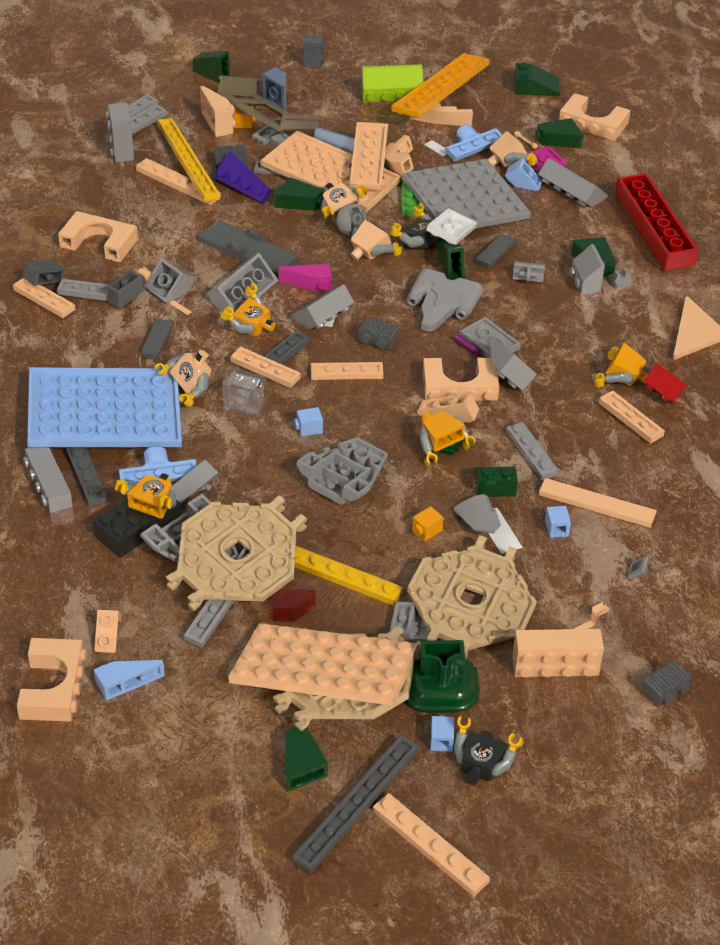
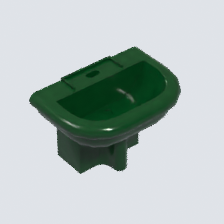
(443, 678)

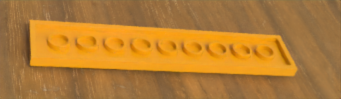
(440, 85)

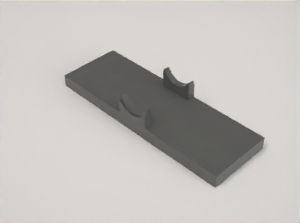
(245, 245)

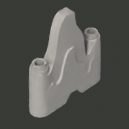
(443, 298)

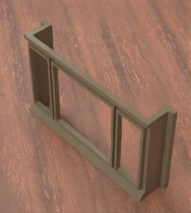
(248, 87)

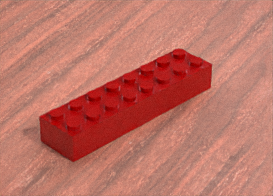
(656, 222)

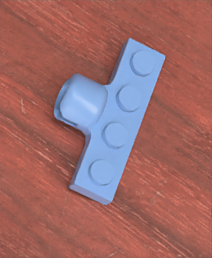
(471, 142)
(155, 464)

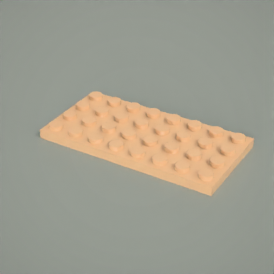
(321, 164)
(325, 664)

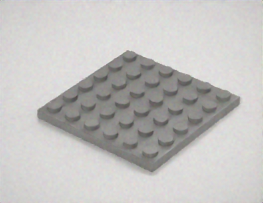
(468, 189)

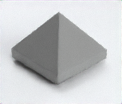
(638, 568)

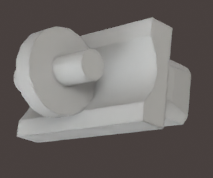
(528, 271)

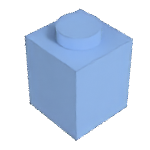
(309, 421)
(557, 521)
(442, 733)

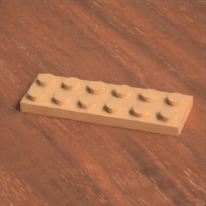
(369, 155)

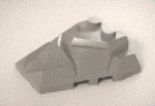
(343, 471)
(167, 540)

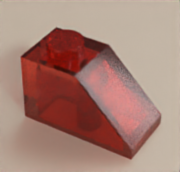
(292, 604)

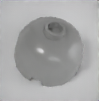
(350, 217)

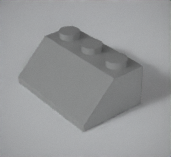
(324, 308)

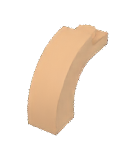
(397, 156)

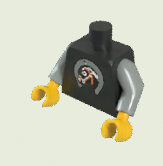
(416, 233)
(483, 756)

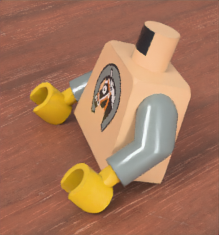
(509, 150)
(339, 196)
(371, 242)
(190, 372)

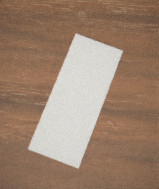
(504, 536)

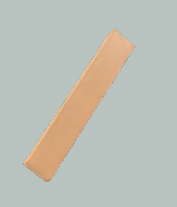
(597, 502)

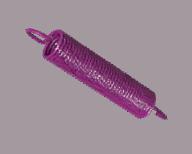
(467, 345)

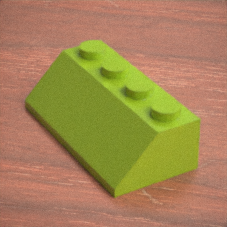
(389, 82)

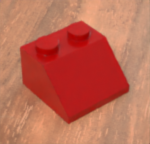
(665, 383)

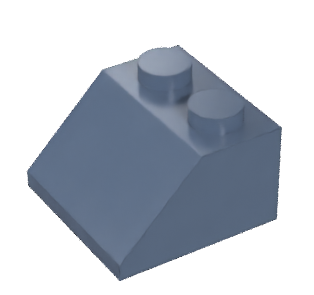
(275, 87)

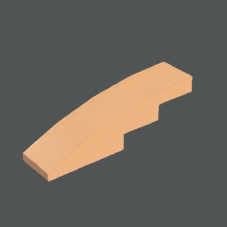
(447, 116)

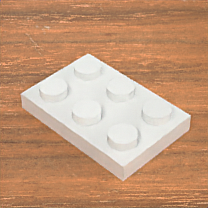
(451, 226)

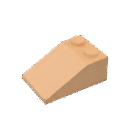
(217, 112)

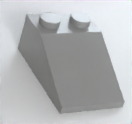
(510, 365)

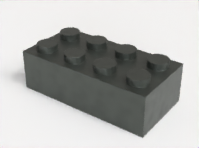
(122, 526)

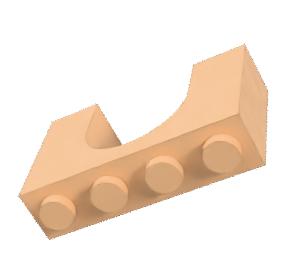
(606, 127)
(85, 225)
(483, 387)
(58, 702)

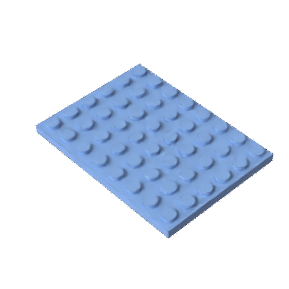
(103, 408)

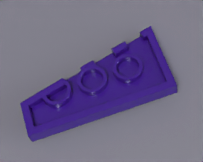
(241, 178)

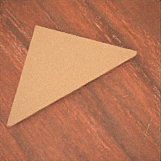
(695, 331)

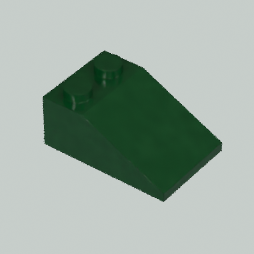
(534, 81)

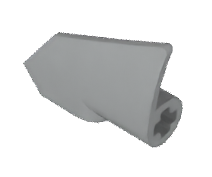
(478, 514)

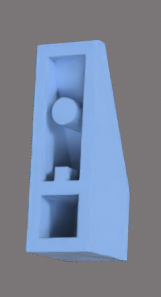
(125, 676)

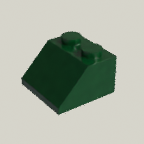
(496, 481)

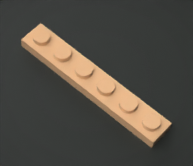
(170, 178)
(431, 844)

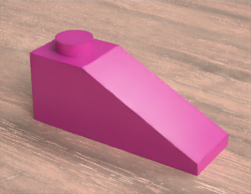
(310, 277)

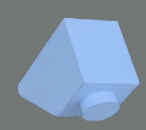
(523, 176)

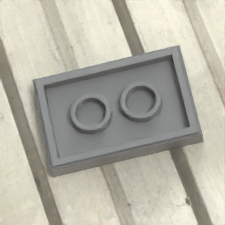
(480, 332)

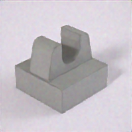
(620, 279)

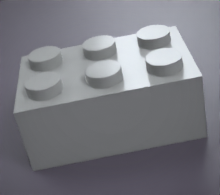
(120, 132)

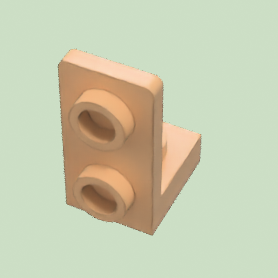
(107, 631)

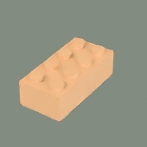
(557, 652)

